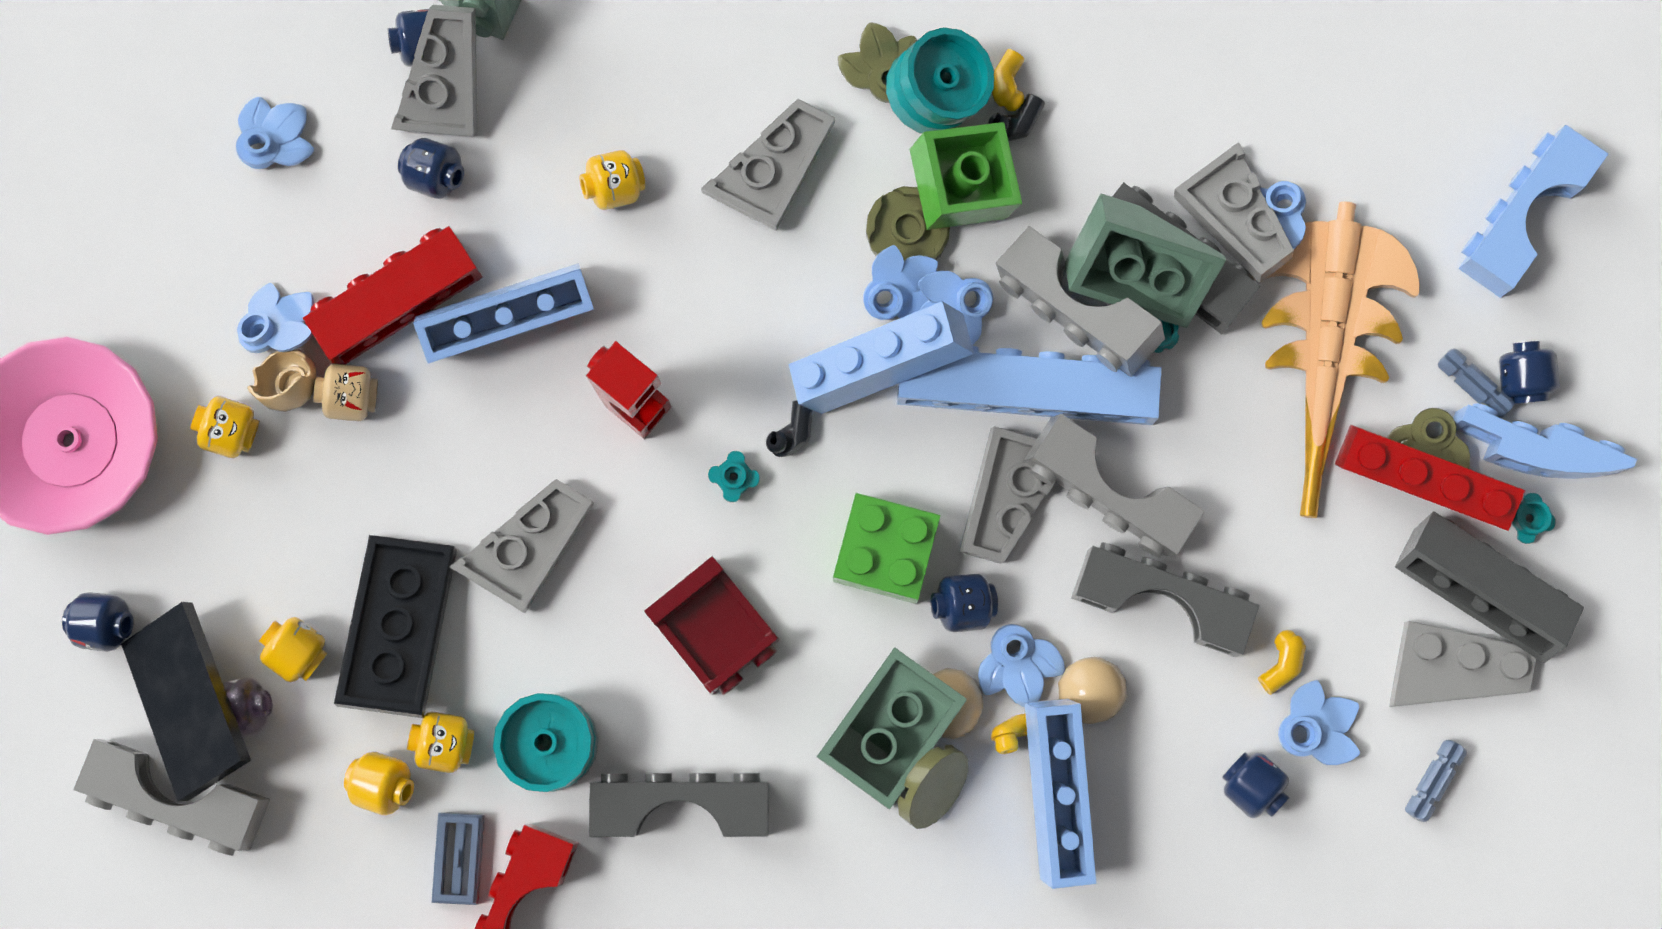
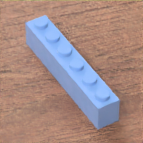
(1038, 387)

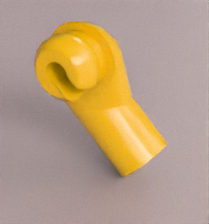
(1005, 87)
(1289, 663)
(1007, 732)

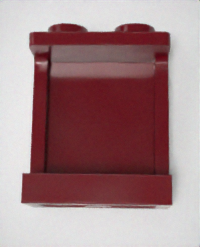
(713, 627)

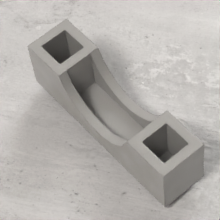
(1118, 332)
(1067, 456)
(123, 779)

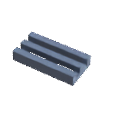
(475, 859)

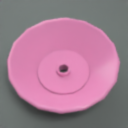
(78, 390)

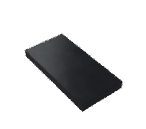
(395, 626)
(185, 702)

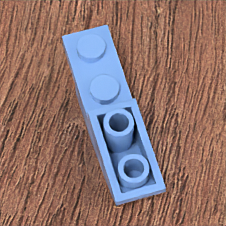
(1555, 453)

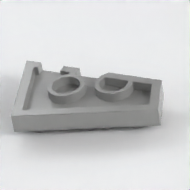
(443, 76)
(774, 166)
(1234, 211)
(1003, 497)
(528, 546)
(1455, 666)

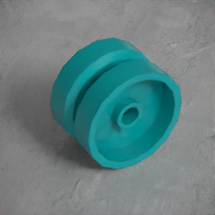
(940, 80)
(521, 732)

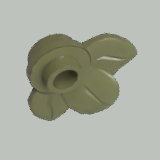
(874, 60)
(1445, 446)

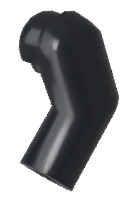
(1022, 123)
(793, 435)

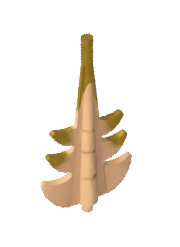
(1339, 267)

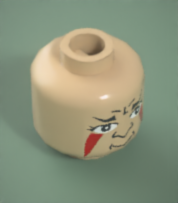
(346, 392)

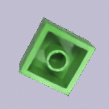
(965, 175)
(886, 548)

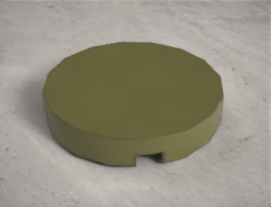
(900, 222)
(933, 786)

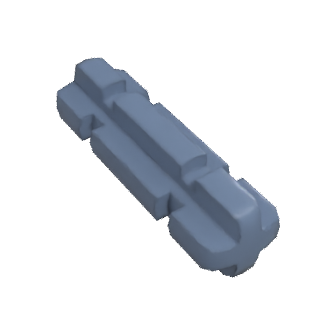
(1475, 382)
(1436, 780)

